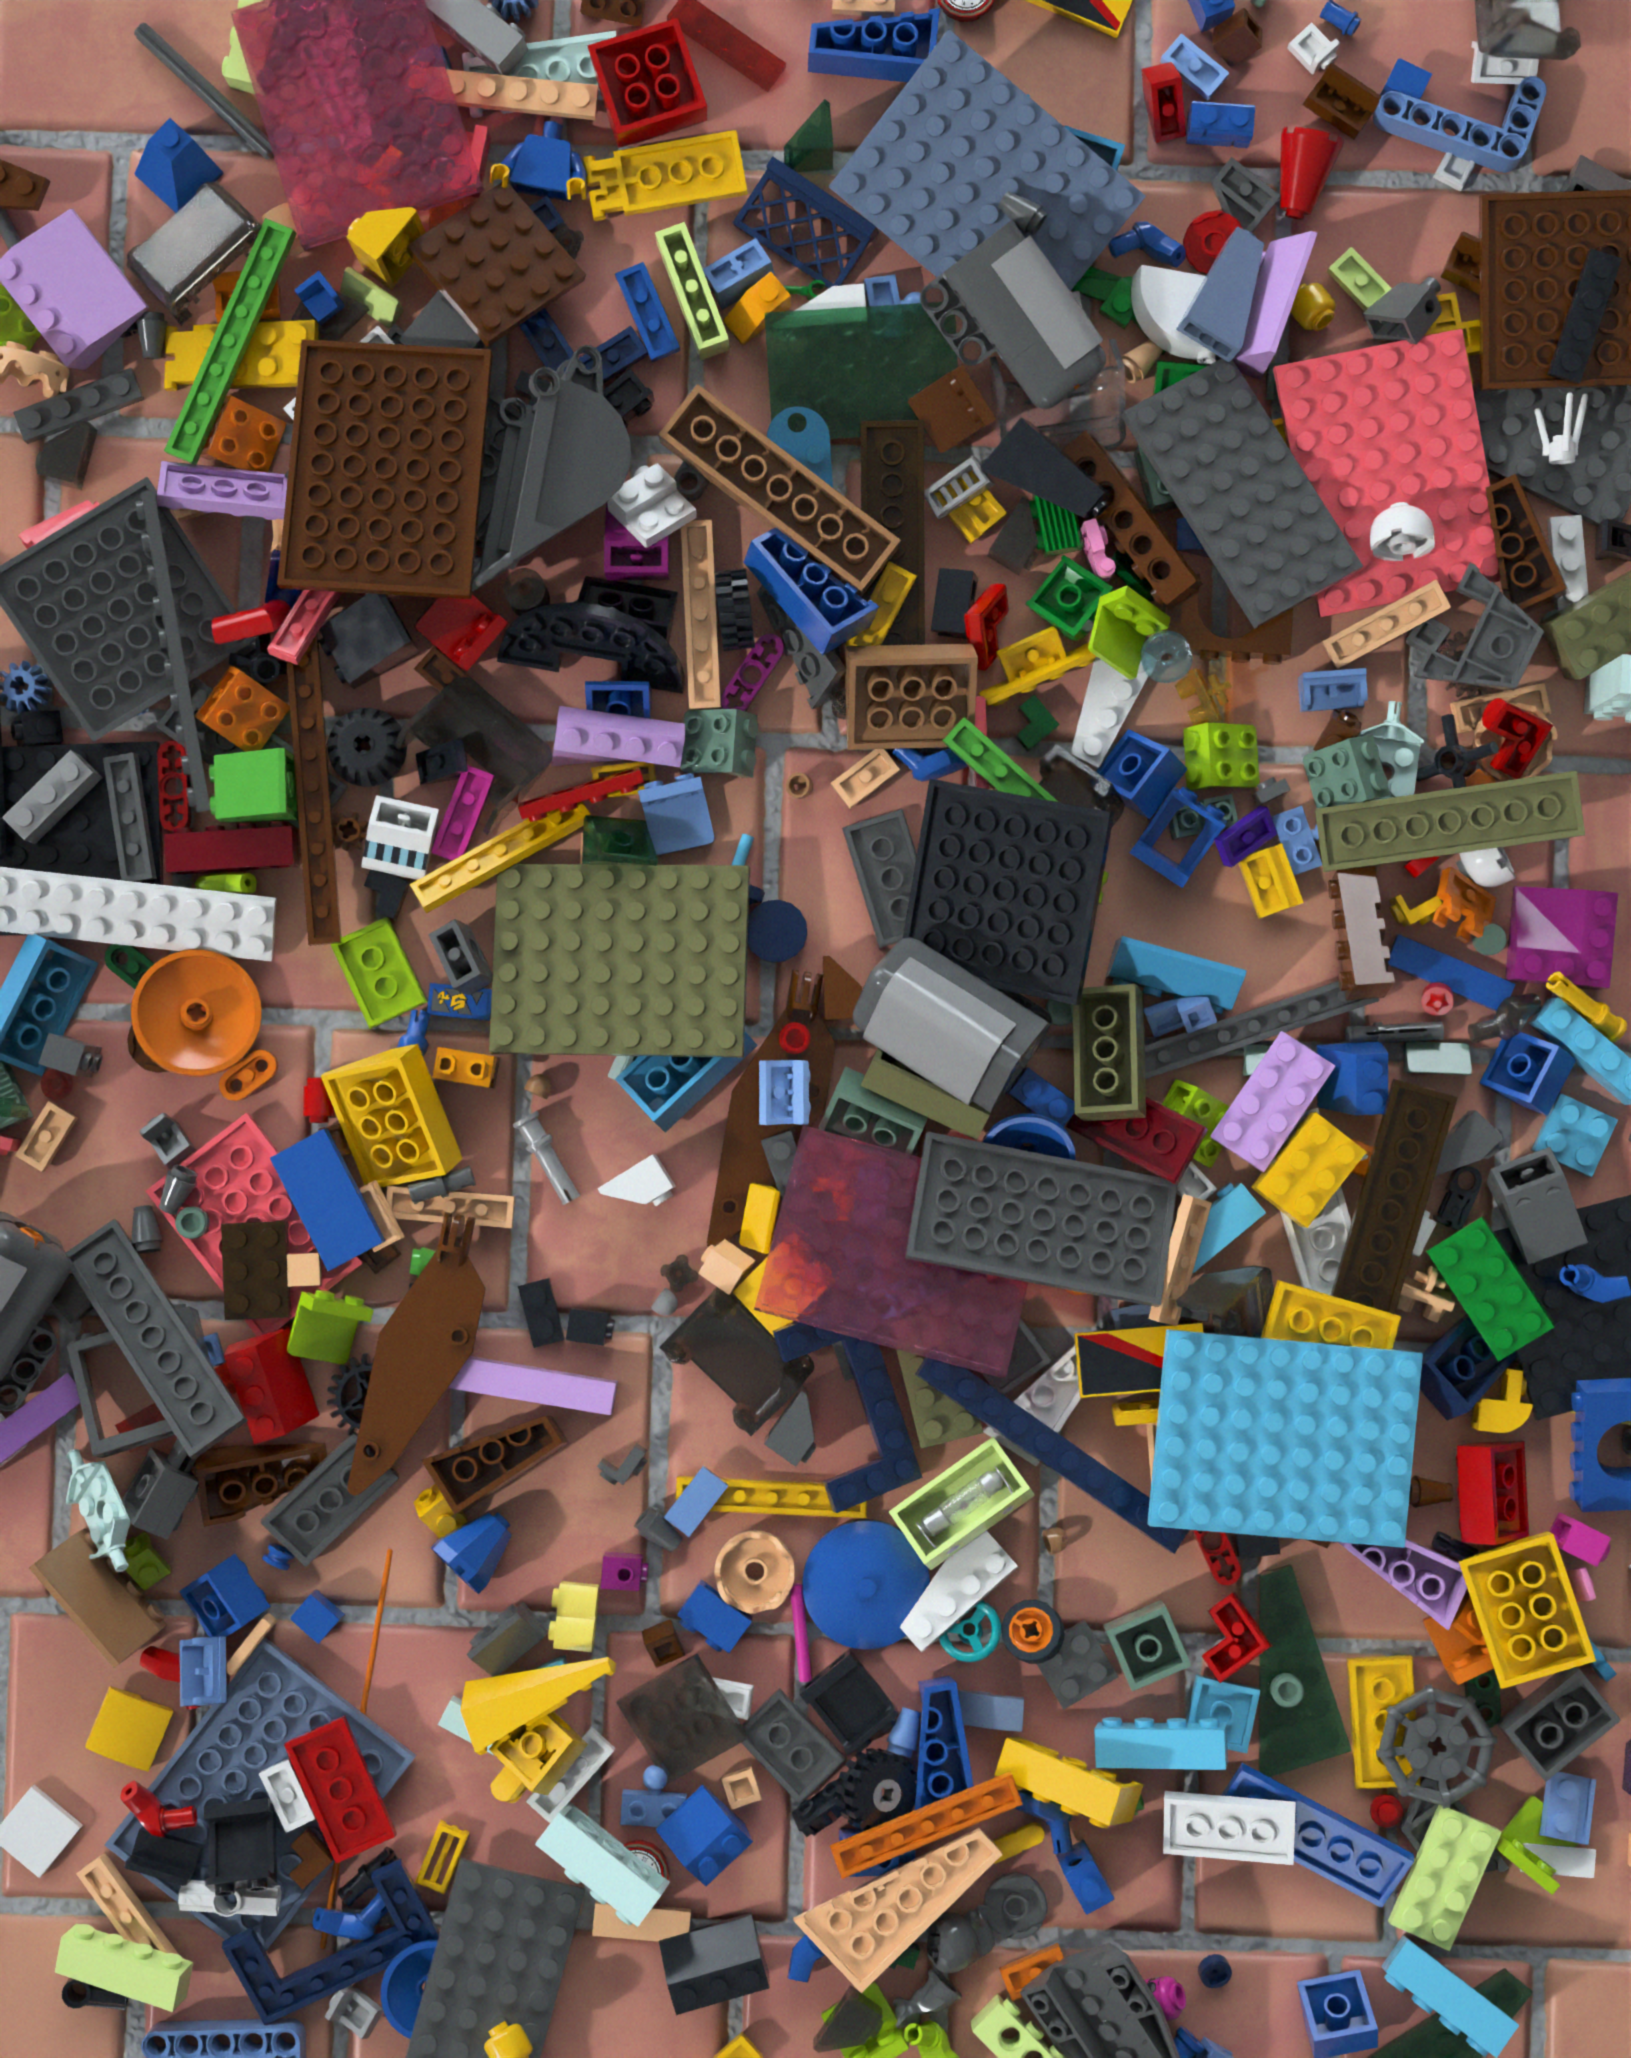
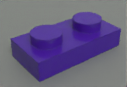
(1245, 836)

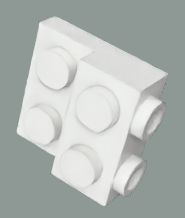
(651, 505)

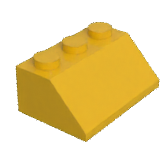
(382, 242)

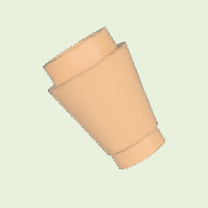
(1140, 360)

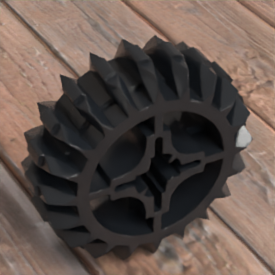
(345, 1409)

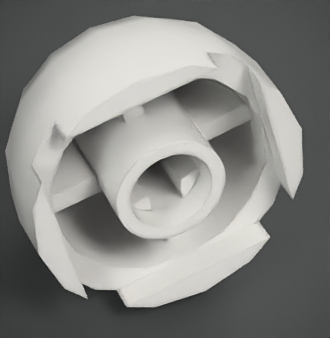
(1401, 532)
(1487, 867)

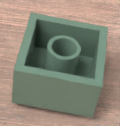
(1147, 1645)

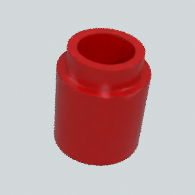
(317, 1102)

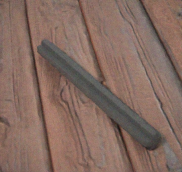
(204, 89)

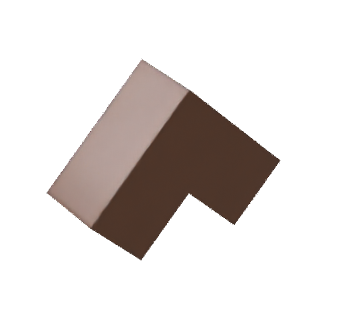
(314, 1855)

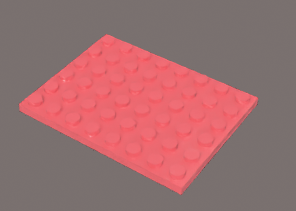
(1385, 432)

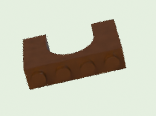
(1267, 642)

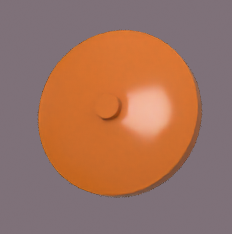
(196, 1013)

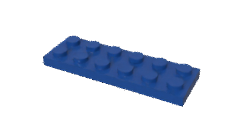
(1331, 1842)

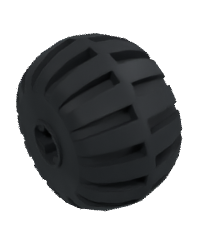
(365, 767)

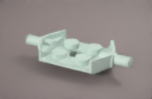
(1397, 749)
(101, 1507)

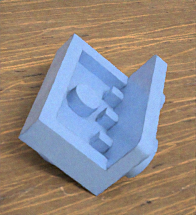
(784, 1092)

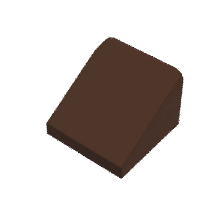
(663, 1643)

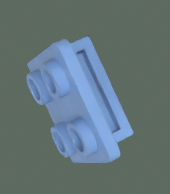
(677, 814)

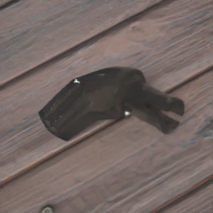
(1509, 1018)

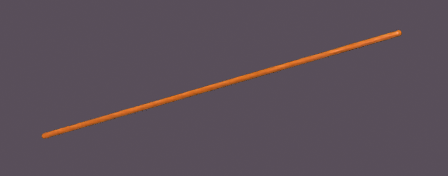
(335, 1871)

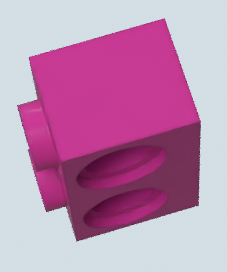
(1580, 1539)

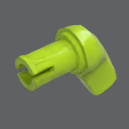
(228, 882)
(929, 2039)

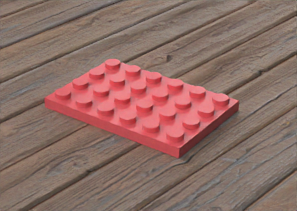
(242, 1187)

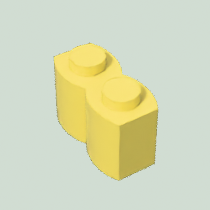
(575, 1616)

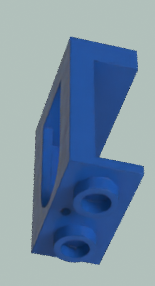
(1171, 870)

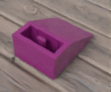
(628, 559)

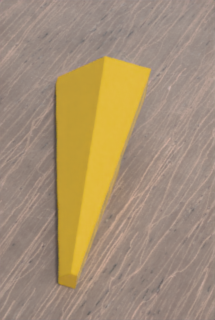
(505, 1702)

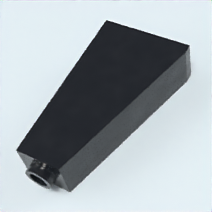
(1041, 468)

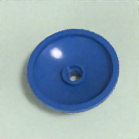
(1042, 1132)
(403, 1984)

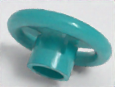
(980, 1652)

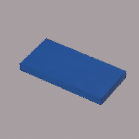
(327, 1199)

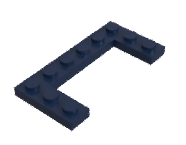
(549, 343)
(897, 1458)
(279, 1996)

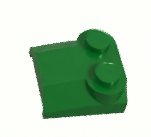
(1069, 599)

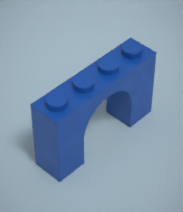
(1599, 1407)

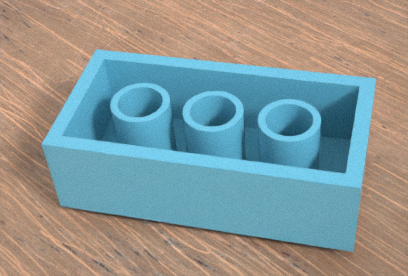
(1450, 1996)

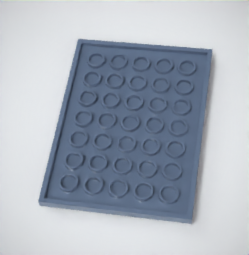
(958, 146)
(227, 1750)

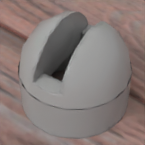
(665, 1303)

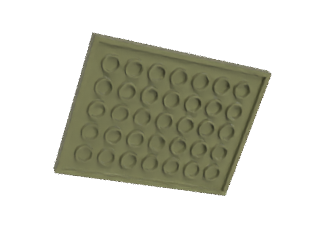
(620, 960)

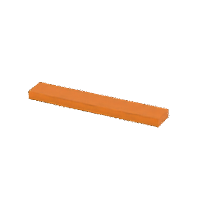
(925, 1825)

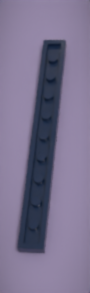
(1047, 1447)

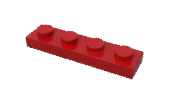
(594, 790)

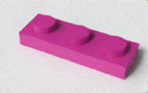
(463, 813)

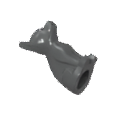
(931, 1998)

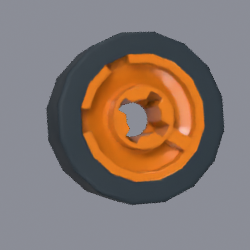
(1033, 1648)

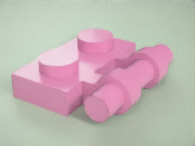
(1094, 543)

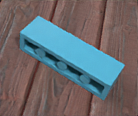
(1587, 1045)
(1227, 1219)
(1161, 1744)

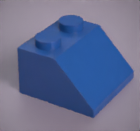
(1142, 772)
(1528, 1072)
(1358, 1080)
(225, 1598)
(704, 1835)
(1337, 2014)

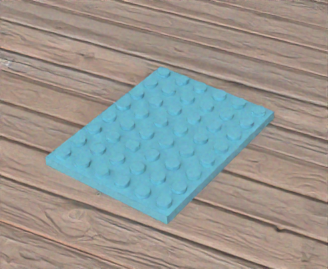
(1285, 1438)

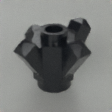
(258, 662)

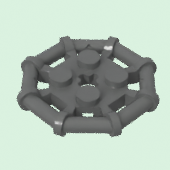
(1447, 1762)

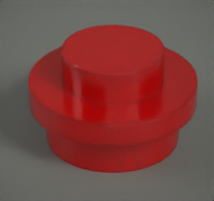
(794, 1038)
(1386, 1810)

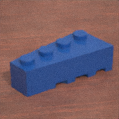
(873, 47)
(808, 592)

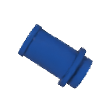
(1341, 18)

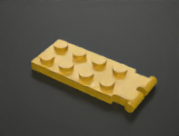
(666, 175)
(267, 363)

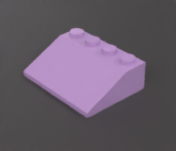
(71, 290)
(1272, 301)

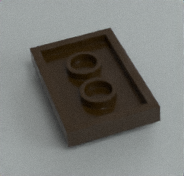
(255, 1270)

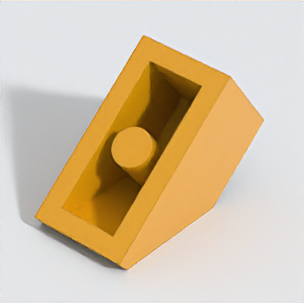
(748, 314)

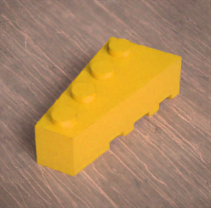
(1069, 1783)

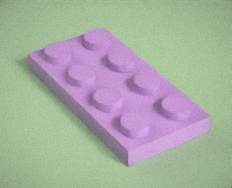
(222, 490)
(1272, 1101)

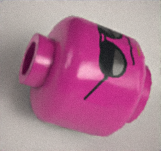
(1169, 1995)

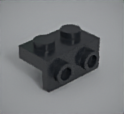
(629, 396)

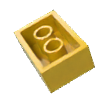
(1308, 1169)

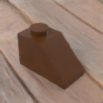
(840, 991)

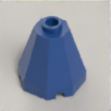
(475, 1549)

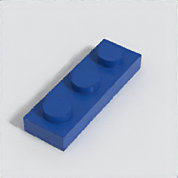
(647, 312)

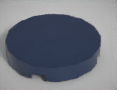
(776, 931)

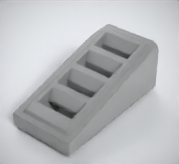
(963, 497)

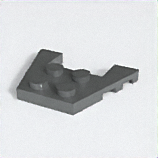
(1498, 645)

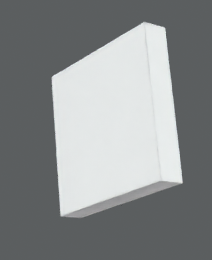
(37, 1831)

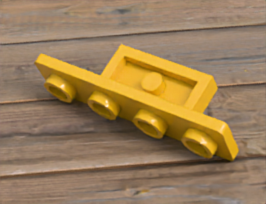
(1032, 662)

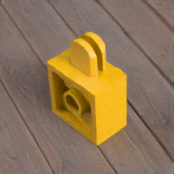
(524, 1760)

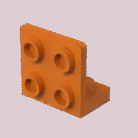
(244, 436)
(242, 710)
(1457, 1653)

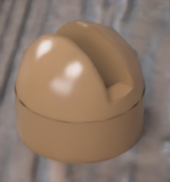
(799, 779)
(539, 1085)
(1053, 1540)

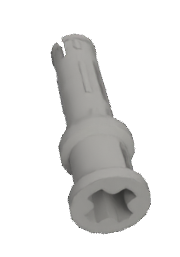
(539, 1143)

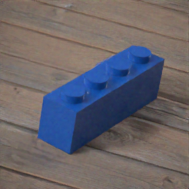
(942, 1746)

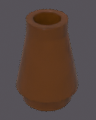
(1429, 1492)

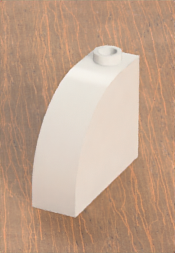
(1159, 304)

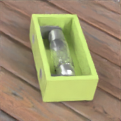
(961, 1503)

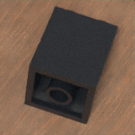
(367, 640)

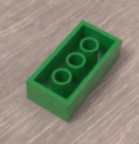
(1491, 1288)

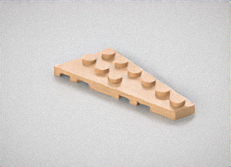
(883, 1917)

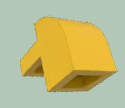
(1505, 1412)

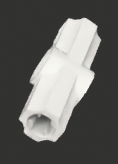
(199, 1898)

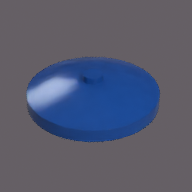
(863, 1583)

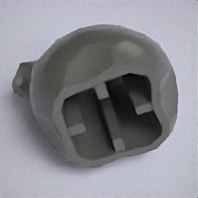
(959, 1940)

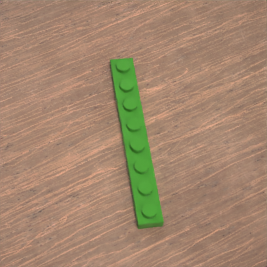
(230, 341)

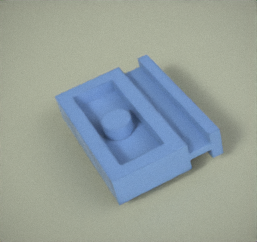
(1568, 1808)

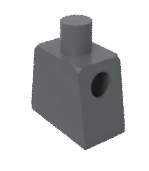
(1405, 312)

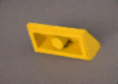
(759, 1217)

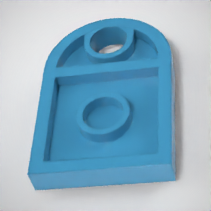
(808, 446)

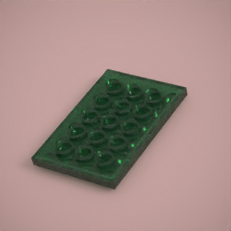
(854, 363)

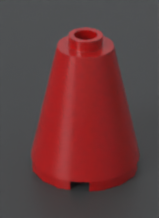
(1304, 168)

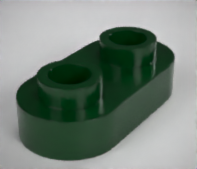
(1127, 574)
(133, 969)
(1486, 1696)

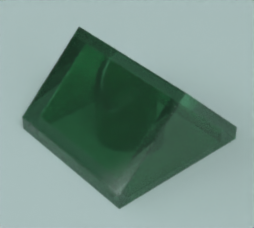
(812, 143)
(617, 842)

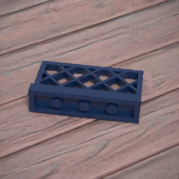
(821, 202)

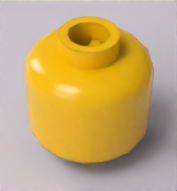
(1313, 307)
(508, 2042)

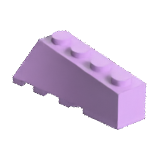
(604, 736)
(1419, 1574)

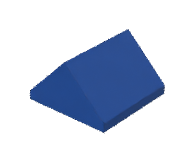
(619, 697)

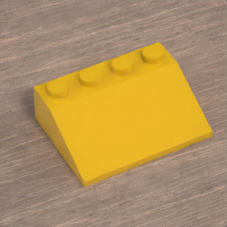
(392, 1117)
(1527, 1610)

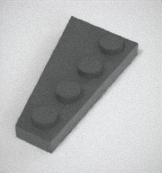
(815, 671)

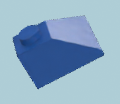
(175, 166)

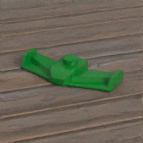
(1111, 290)

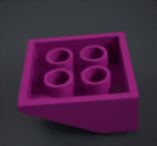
(1561, 933)

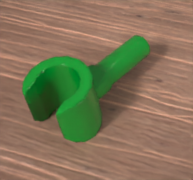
(806, 290)

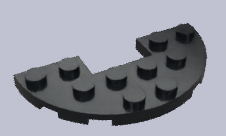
(596, 632)

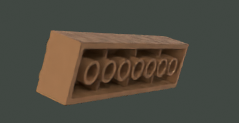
(778, 489)

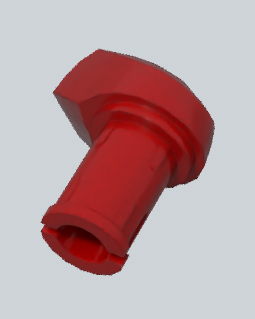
(162, 1664)
(152, 1813)

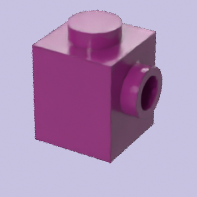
(623, 1571)

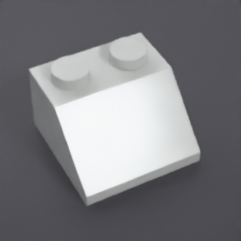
(641, 1183)

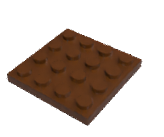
(496, 263)

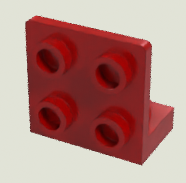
(460, 628)

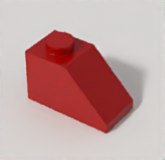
(1164, 101)

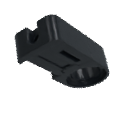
(1458, 1202)

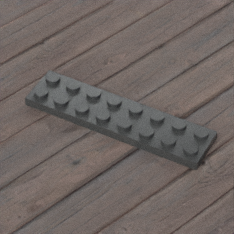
(155, 1339)

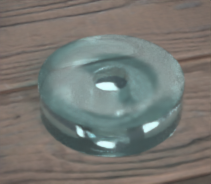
(1176, 666)

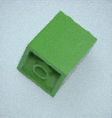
(254, 786)

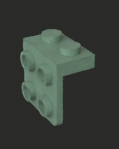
(719, 742)
(1346, 773)

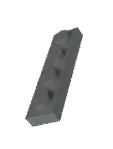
(78, 405)
(129, 817)

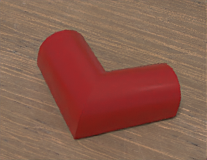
(250, 622)
(982, 623)
(1522, 732)
(1242, 1642)

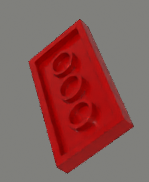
(340, 1789)

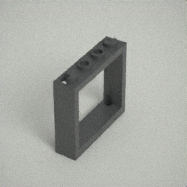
(102, 1446)

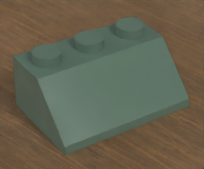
(871, 1117)

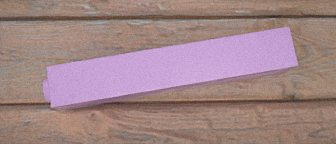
(536, 1385)

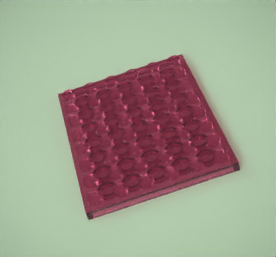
(355, 109)
(845, 1267)

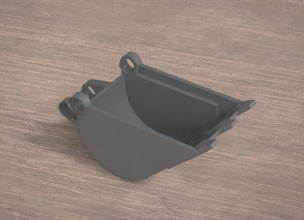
(553, 463)

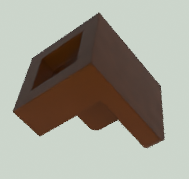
(1237, 37)

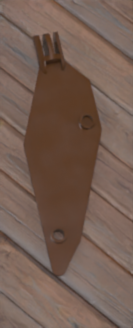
(742, 1151)
(419, 1353)

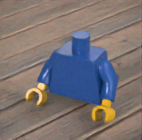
(543, 166)

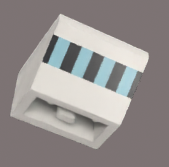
(400, 837)

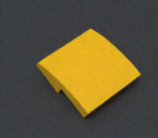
(129, 1729)

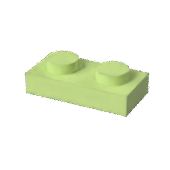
(1358, 279)

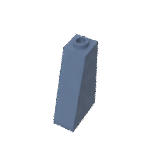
(1224, 300)

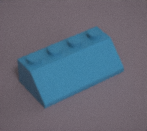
(1174, 973)
(40, 999)
(673, 1085)

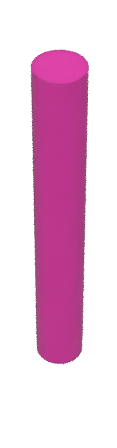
(800, 1631)

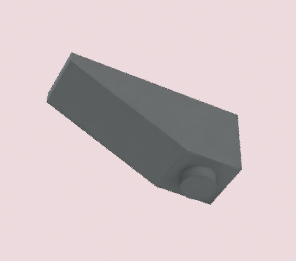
(1468, 1142)

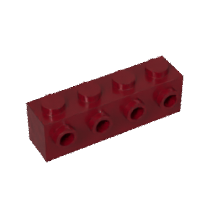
(231, 849)

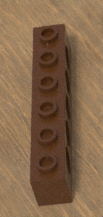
(1182, 579)

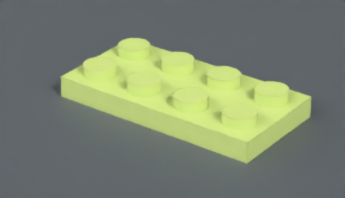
(1444, 1876)

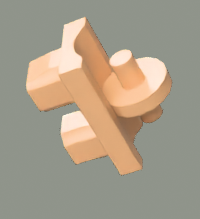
(1427, 1289)

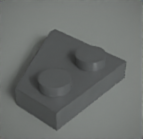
(1243, 195)

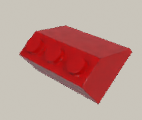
(270, 1385)
(1492, 1492)

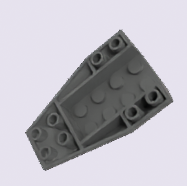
(1099, 2007)

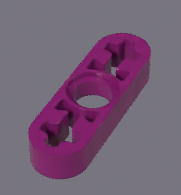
(771, 659)

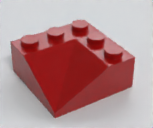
(648, 82)

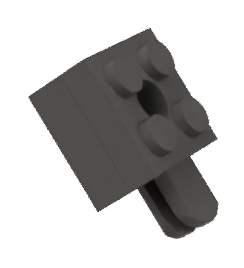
(161, 1491)

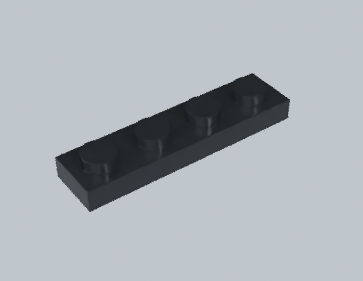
(1584, 316)

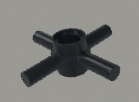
(1454, 759)

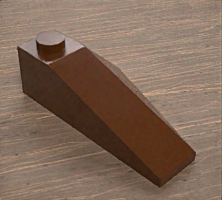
(247, 1476)

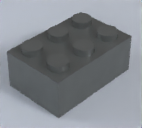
(1558, 1722)

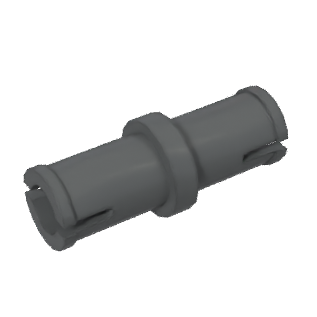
(441, 1185)

